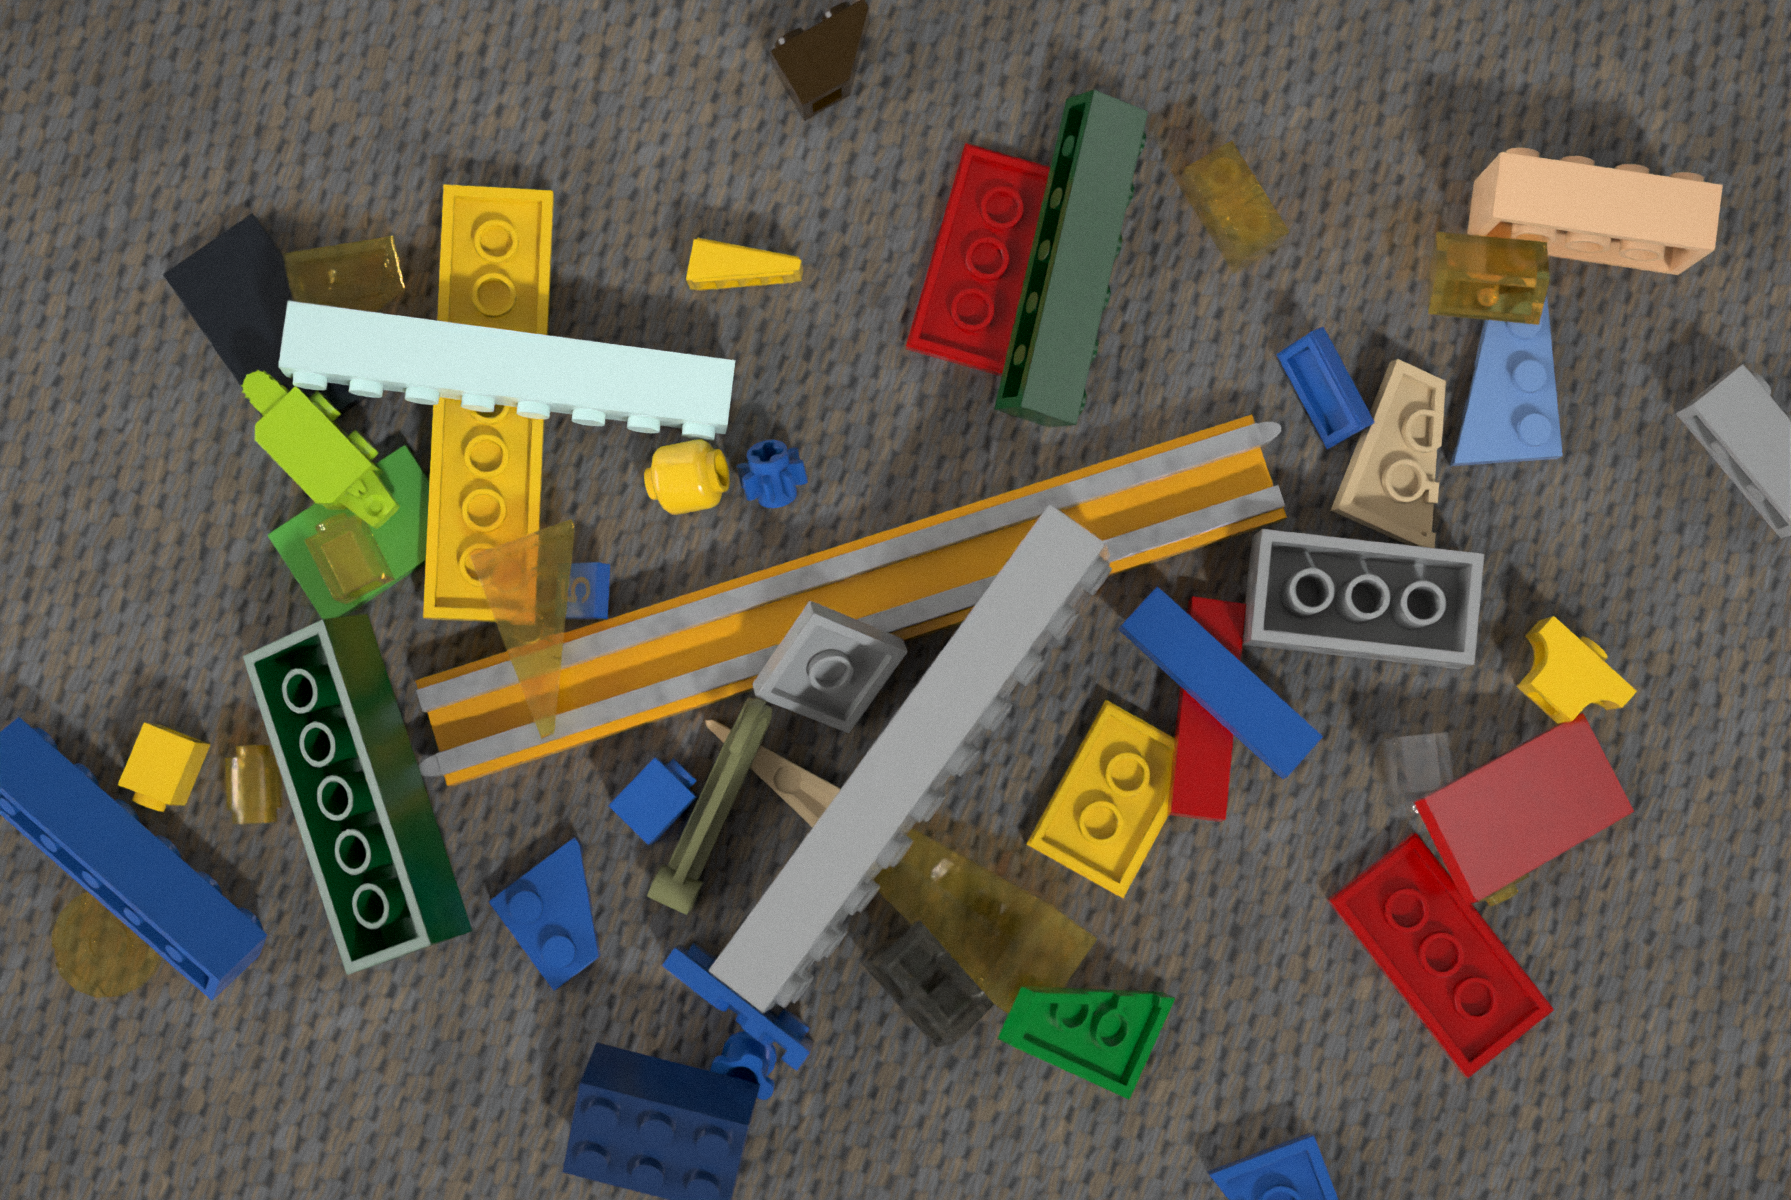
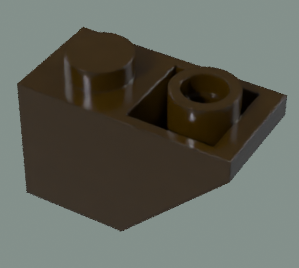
(822, 61)

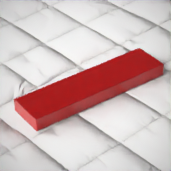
(1201, 742)

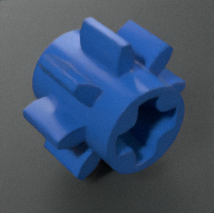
(772, 473)

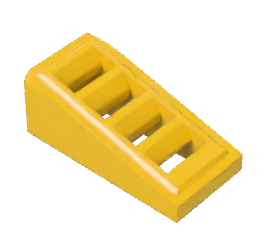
(732, 266)

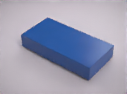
(1325, 387)

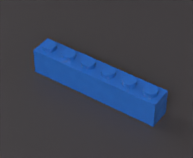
(123, 862)

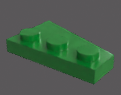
(1089, 1031)

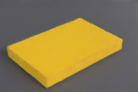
(1109, 801)

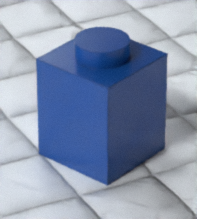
(655, 798)

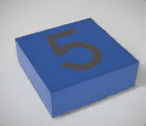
(588, 591)

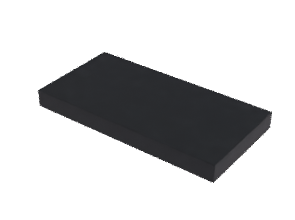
(240, 300)

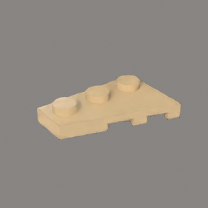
(1395, 459)

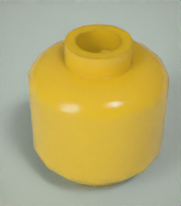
(687, 476)

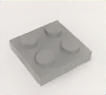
(829, 667)

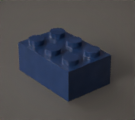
(659, 1126)

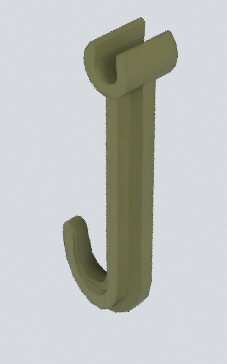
(678, 882)

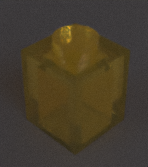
(348, 557)

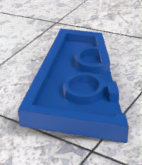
(785, 1029)
(1278, 1173)

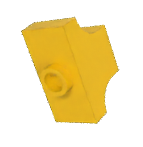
(1570, 673)

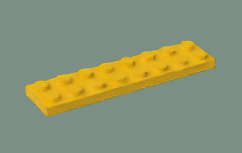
(485, 463)

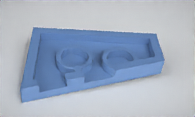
(1511, 397)

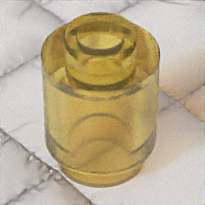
(253, 785)

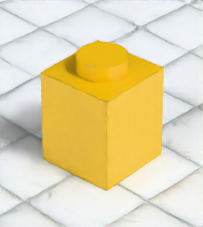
(163, 766)

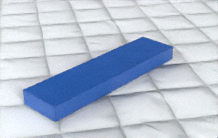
(1220, 683)

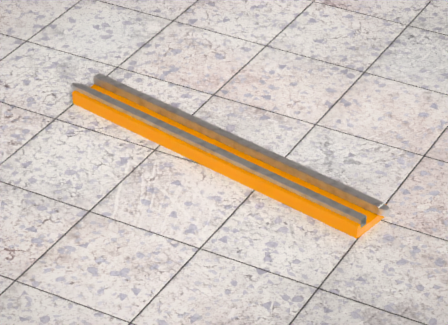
(895, 580)

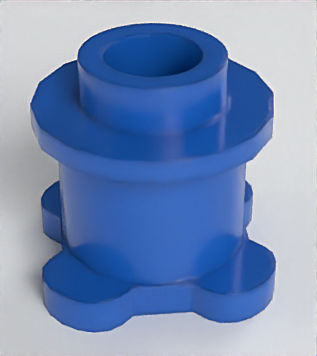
(747, 1060)

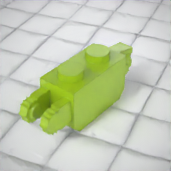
(316, 451)

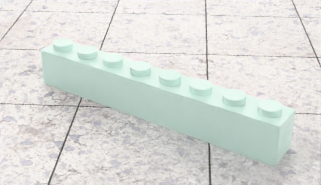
(505, 369)

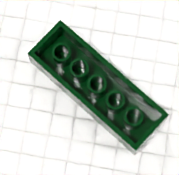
(356, 792)

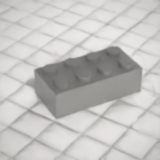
(1363, 599)

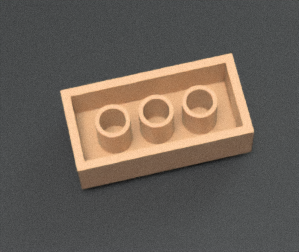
(1597, 211)

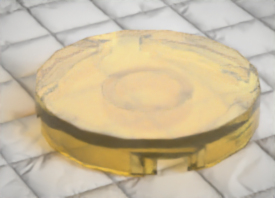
(130, 961)

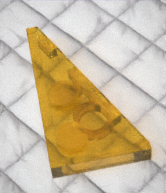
(529, 599)

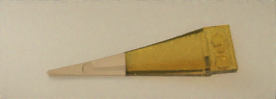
(982, 919)

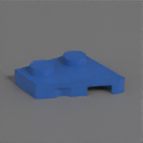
(553, 915)

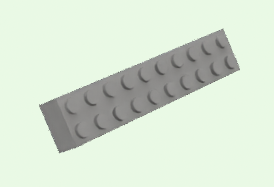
(911, 762)

